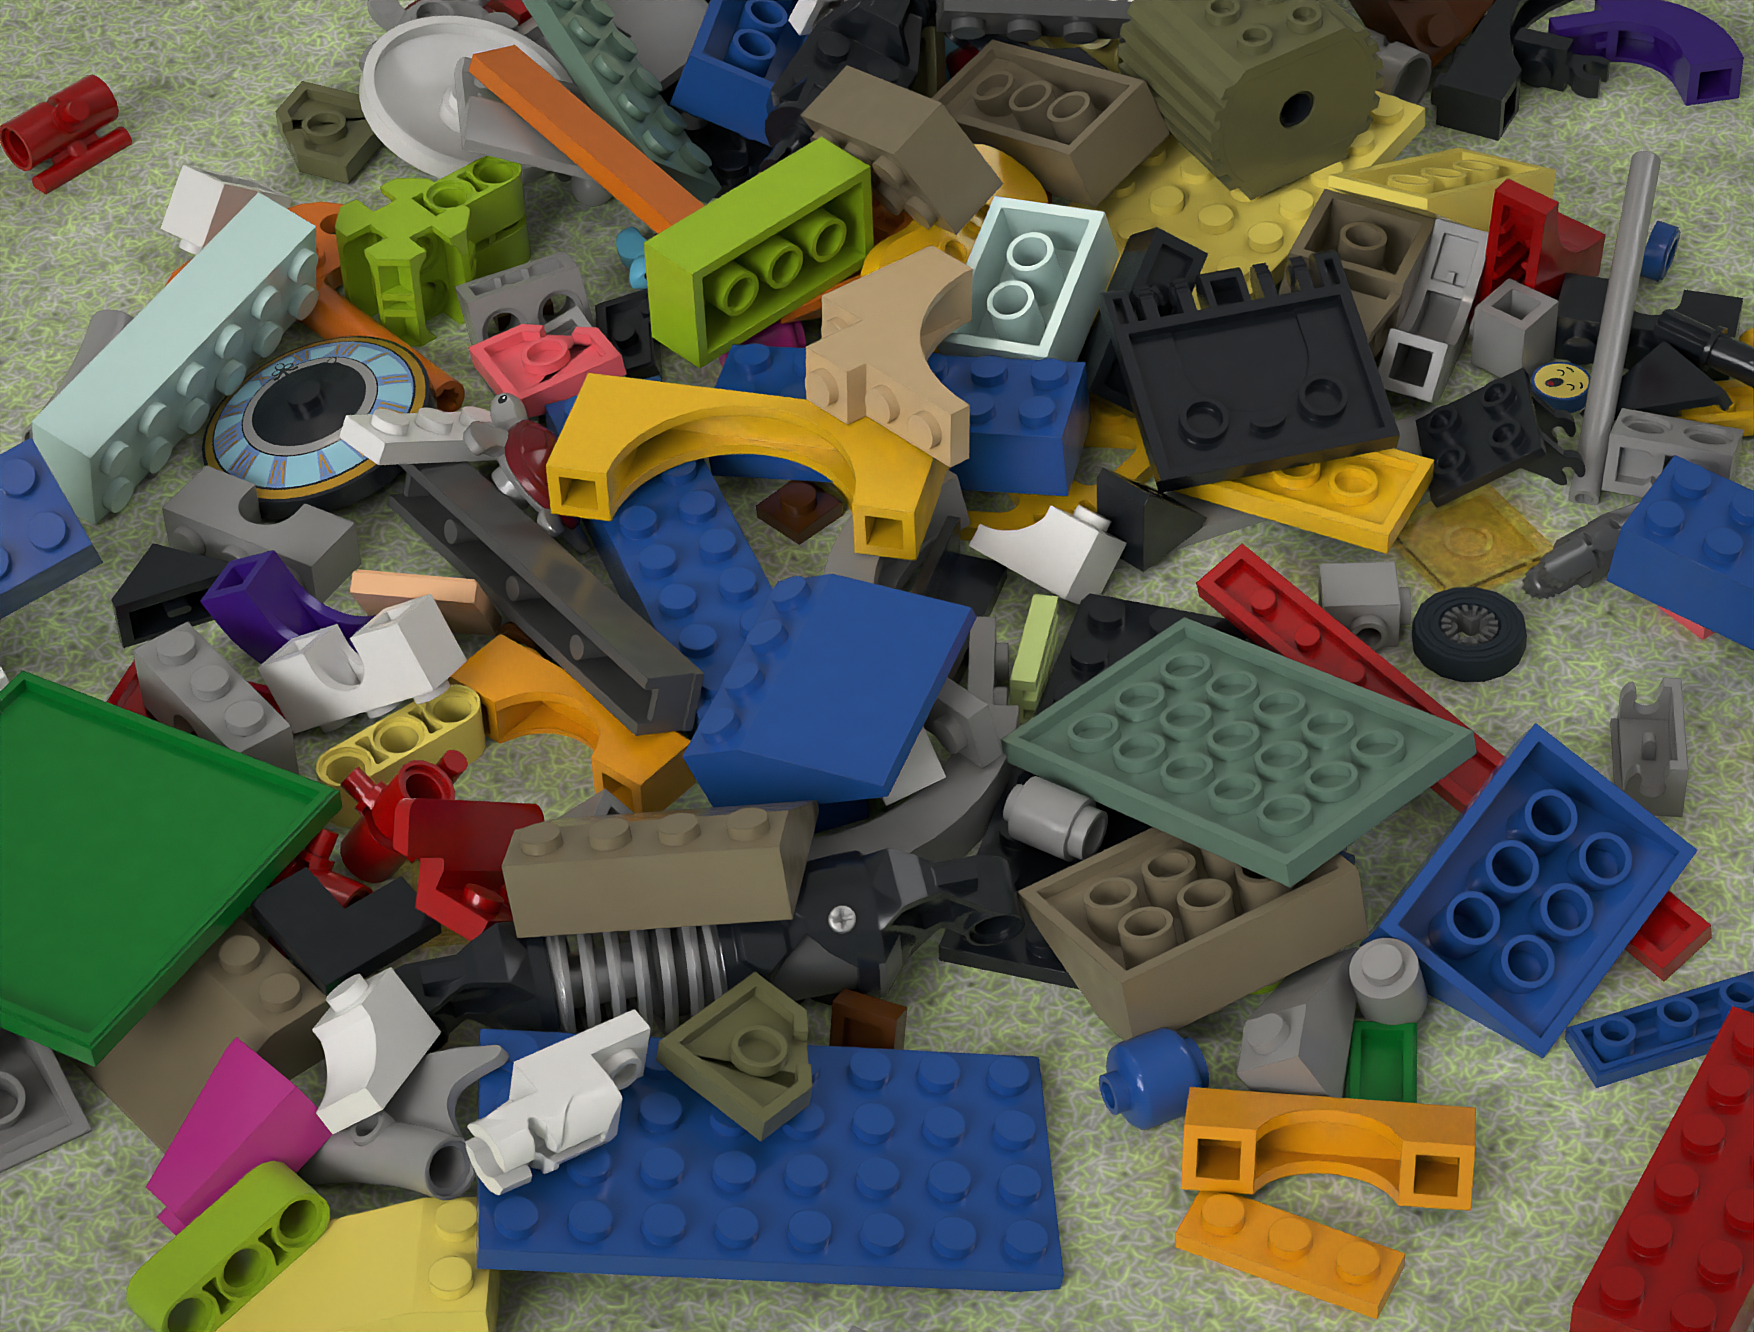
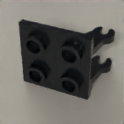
(1493, 435)

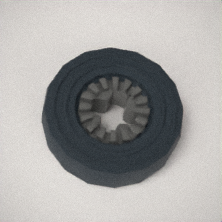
(1471, 612)

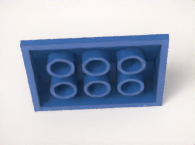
(826, 693)
(1534, 892)

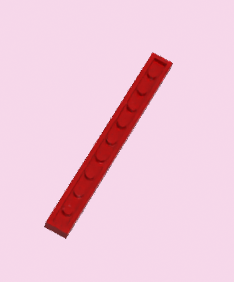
(1296, 627)

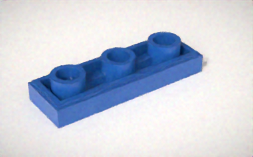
(1657, 1031)

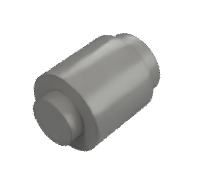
(1055, 819)
(1388, 982)

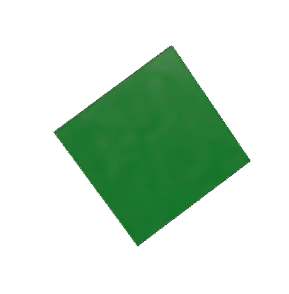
(125, 858)

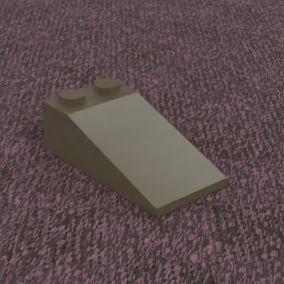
(1057, 118)

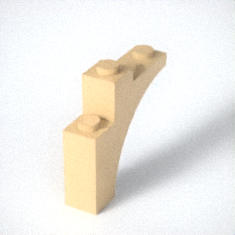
(879, 346)

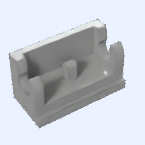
(1652, 749)

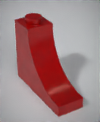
(1536, 243)

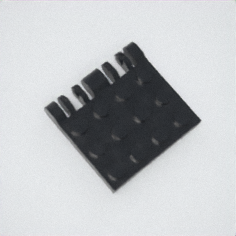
(1249, 379)

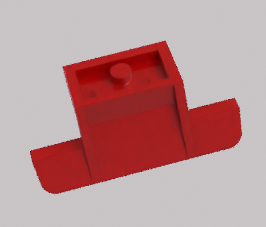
(461, 857)

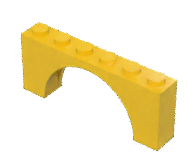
(638, 428)

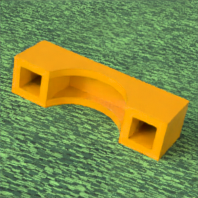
(534, 696)
(1406, 1149)

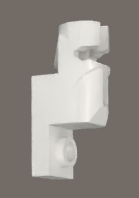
(559, 1103)

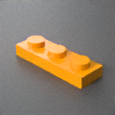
(1291, 1251)

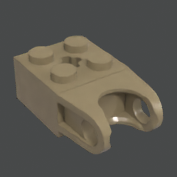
(1379, 254)

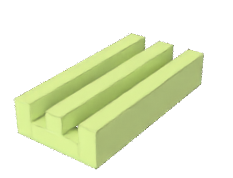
(1035, 655)

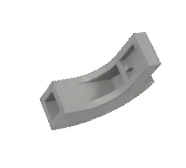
(1438, 319)

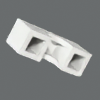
(399, 657)

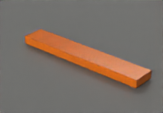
(584, 137)

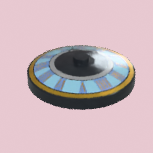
(289, 418)

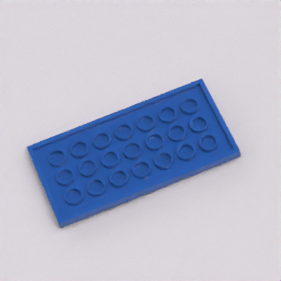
(888, 1178)

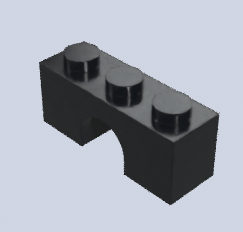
(1582, 310)

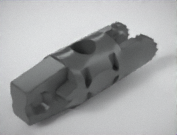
(1578, 556)

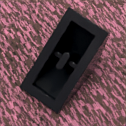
(1144, 518)
(164, 593)

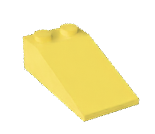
(1443, 184)
(383, 1273)

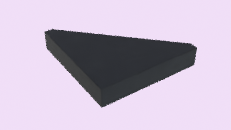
(1668, 384)

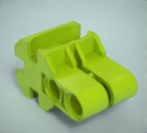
(433, 234)

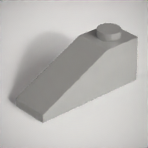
(1302, 1032)

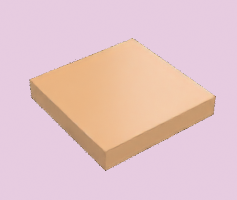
(459, 599)

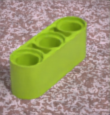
(229, 1252)

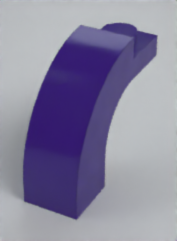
(1661, 36)
(266, 606)

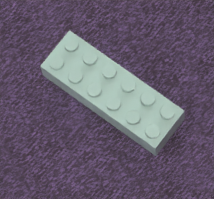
(179, 357)

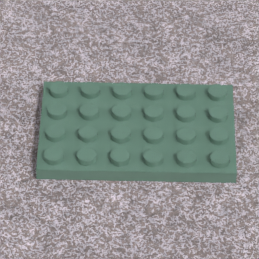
(1239, 750)

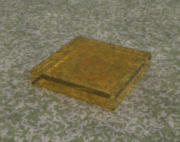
(1471, 542)

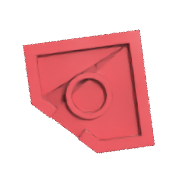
(544, 366)

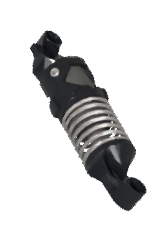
(848, 931)

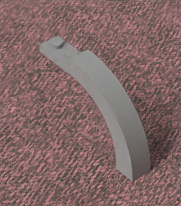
(957, 716)
(954, 812)

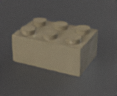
(912, 145)

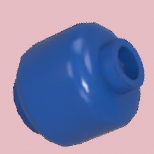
(1152, 1077)

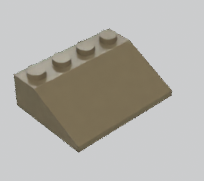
(659, 869)
(1180, 933)
(230, 992)

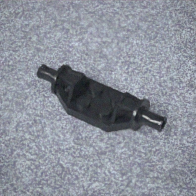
(863, 34)

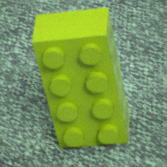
(759, 251)

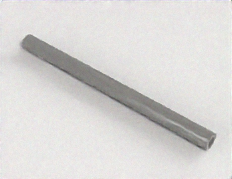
(1615, 326)

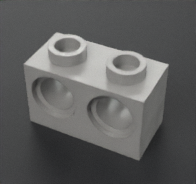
(523, 294)
(1646, 442)

